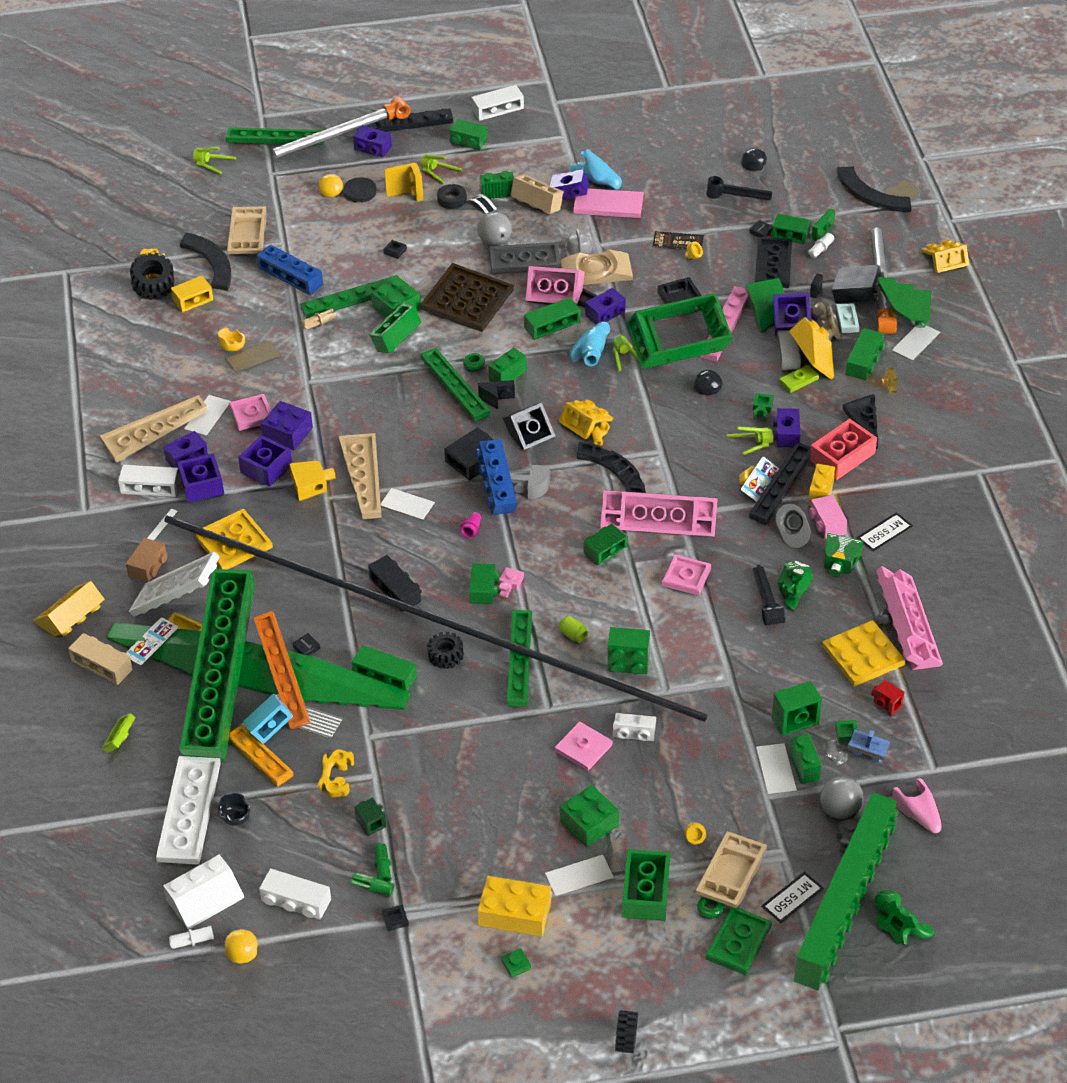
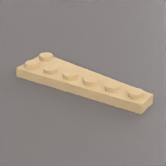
(144, 431)
(362, 465)

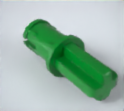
(382, 862)
(372, 884)

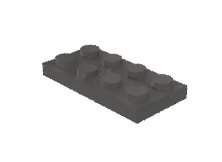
(521, 256)

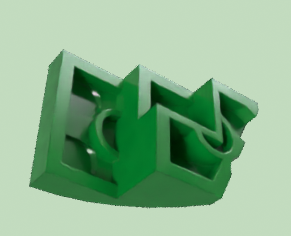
(761, 299)

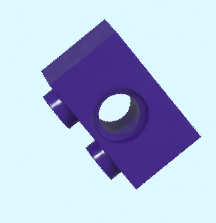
(372, 141)
(571, 183)
(605, 306)
(787, 427)
(185, 448)

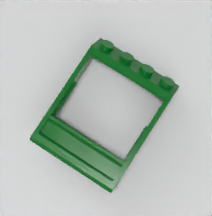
(647, 342)

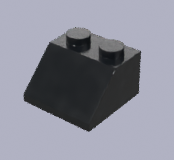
(529, 426)

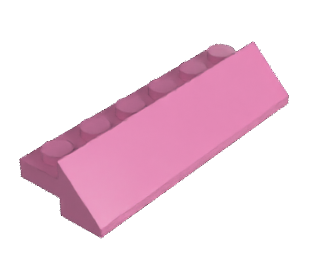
(659, 513)
(909, 619)

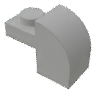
(534, 484)

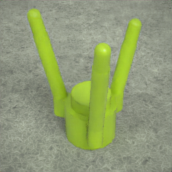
(201, 156)
(428, 163)
(622, 346)
(763, 436)

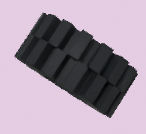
(445, 641)
(626, 1031)

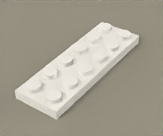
(175, 584)
(188, 810)

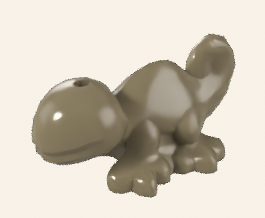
(825, 318)

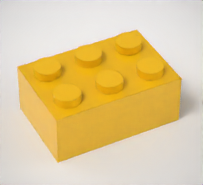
(514, 906)

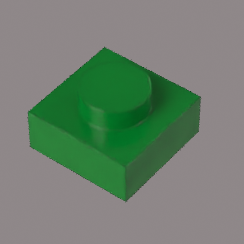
(845, 730)
(516, 963)

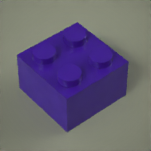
(790, 310)
(287, 425)
(265, 460)
(200, 478)

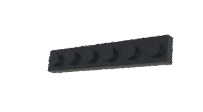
(414, 120)
(780, 483)

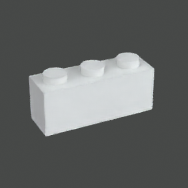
(497, 102)
(149, 480)
(295, 894)

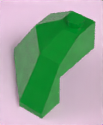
(906, 301)

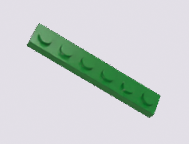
(268, 135)
(342, 299)
(455, 384)
(519, 664)

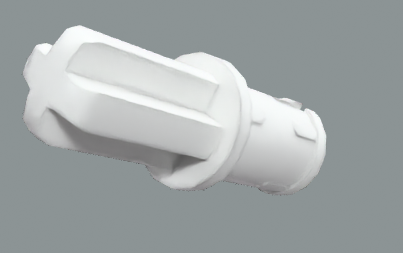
(821, 245)
(191, 937)

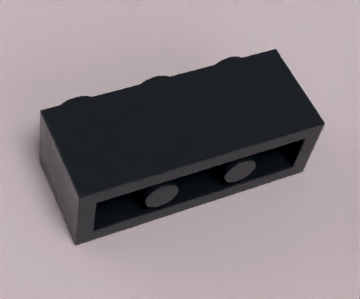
(394, 581)

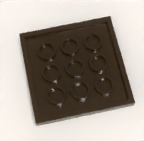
(467, 297)

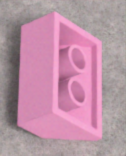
(553, 284)

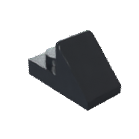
(493, 391)

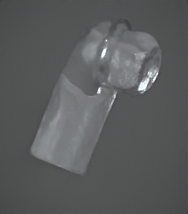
(835, 756)

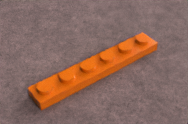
(282, 669)

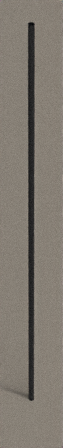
(439, 619)

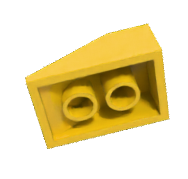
(814, 345)

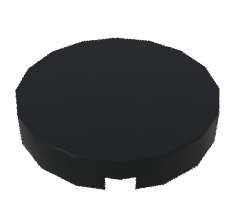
(360, 189)

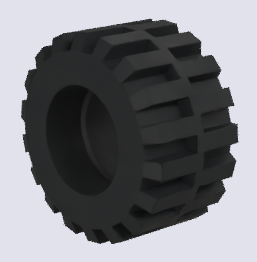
(152, 287)

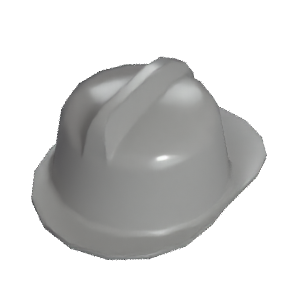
(578, 243)
(793, 525)

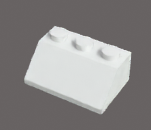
(203, 892)

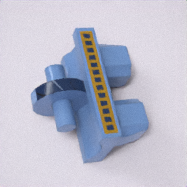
(868, 744)

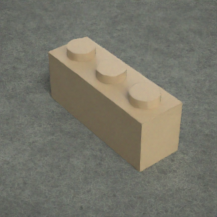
(536, 194)
(100, 658)

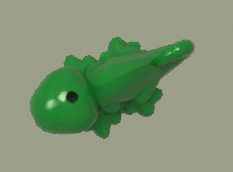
(900, 920)

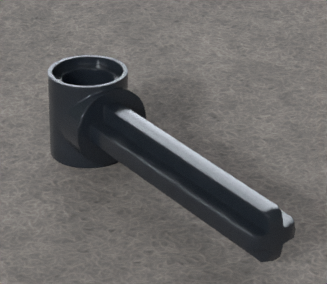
(716, 187)
(771, 612)

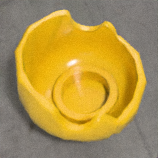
(330, 185)
(229, 340)
(240, 946)

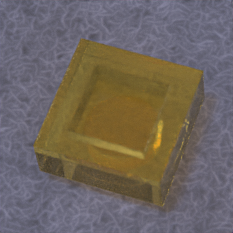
(890, 380)

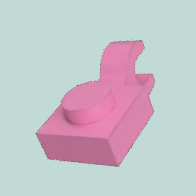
(510, 580)

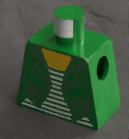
(841, 554)

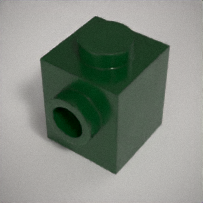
(370, 816)

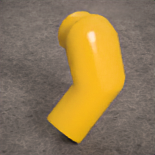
(599, 431)
(745, 475)

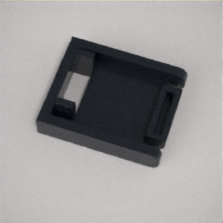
(687, 284)

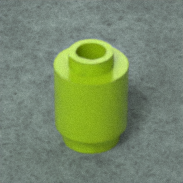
(573, 629)

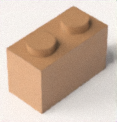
(146, 560)

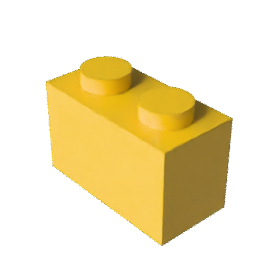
(192, 293)
(822, 482)

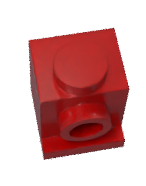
(888, 697)

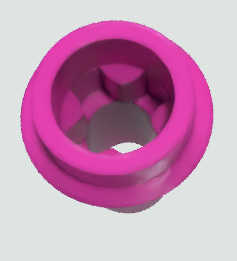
(470, 526)

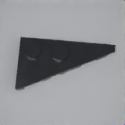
(863, 413)

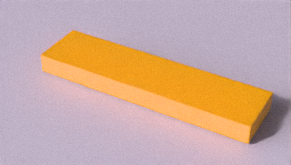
(260, 755)

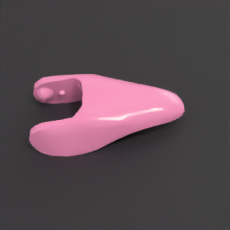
(920, 808)

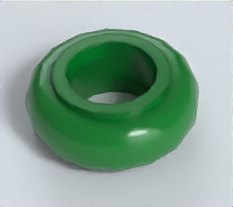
(479, 359)
(709, 913)

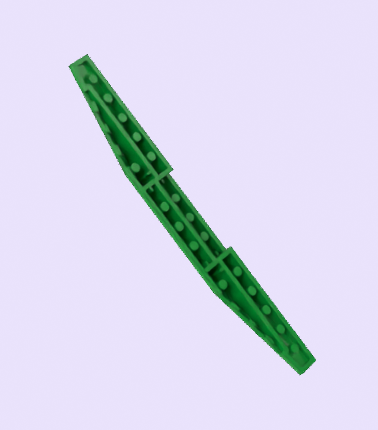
(315, 677)

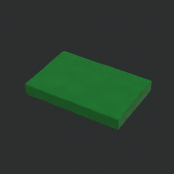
(738, 940)

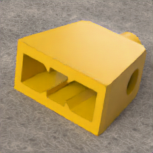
(310, 478)

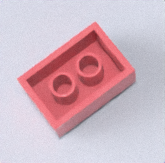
(844, 448)

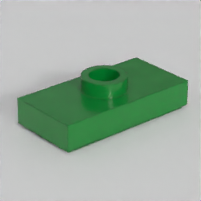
(823, 224)

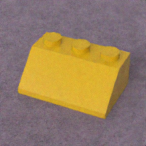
(70, 609)

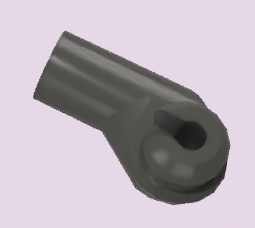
(883, 617)

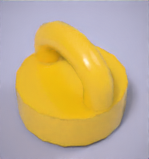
(694, 251)
(695, 833)

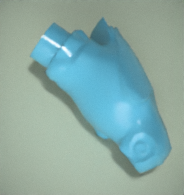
(597, 171)
(591, 344)

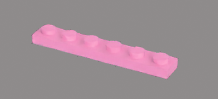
(732, 312)

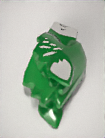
(794, 582)

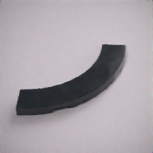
(869, 195)
(214, 255)
(614, 462)

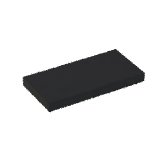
(774, 260)

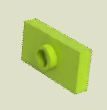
(799, 378)
(118, 733)

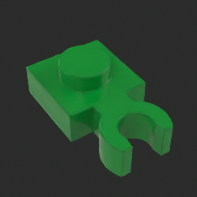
(762, 405)

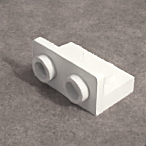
(634, 727)

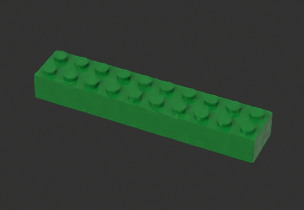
(218, 664)
(845, 892)

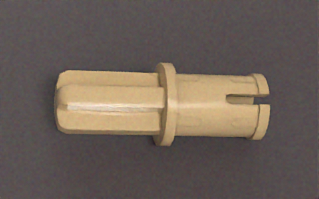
(318, 319)

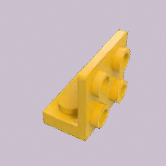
(404, 180)
(947, 255)
(582, 417)

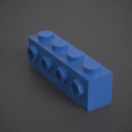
(290, 269)
(496, 477)

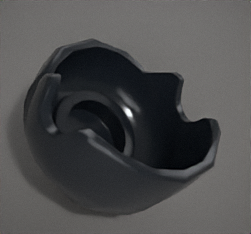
(754, 159)
(708, 382)
(233, 809)

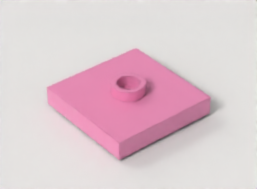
(250, 411)
(686, 575)
(583, 746)

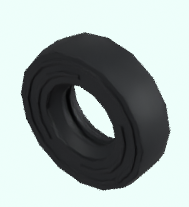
(451, 203)

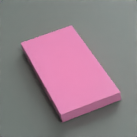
(610, 203)

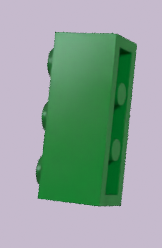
(552, 318)
(395, 328)
(865, 354)
(384, 667)

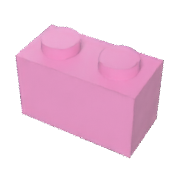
(828, 516)

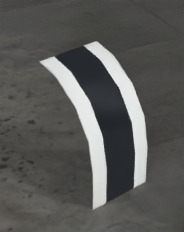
(484, 203)

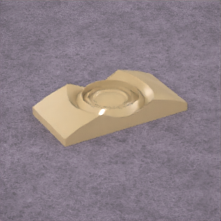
(247, 230)
(600, 268)
(731, 869)

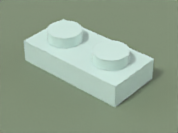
(847, 318)

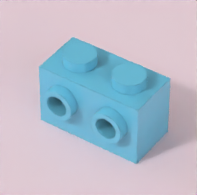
(268, 718)

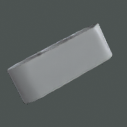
(788, 351)

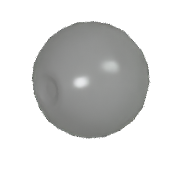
(494, 228)
(841, 797)

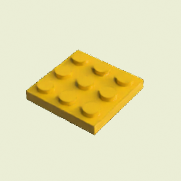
(237, 527)
(863, 653)

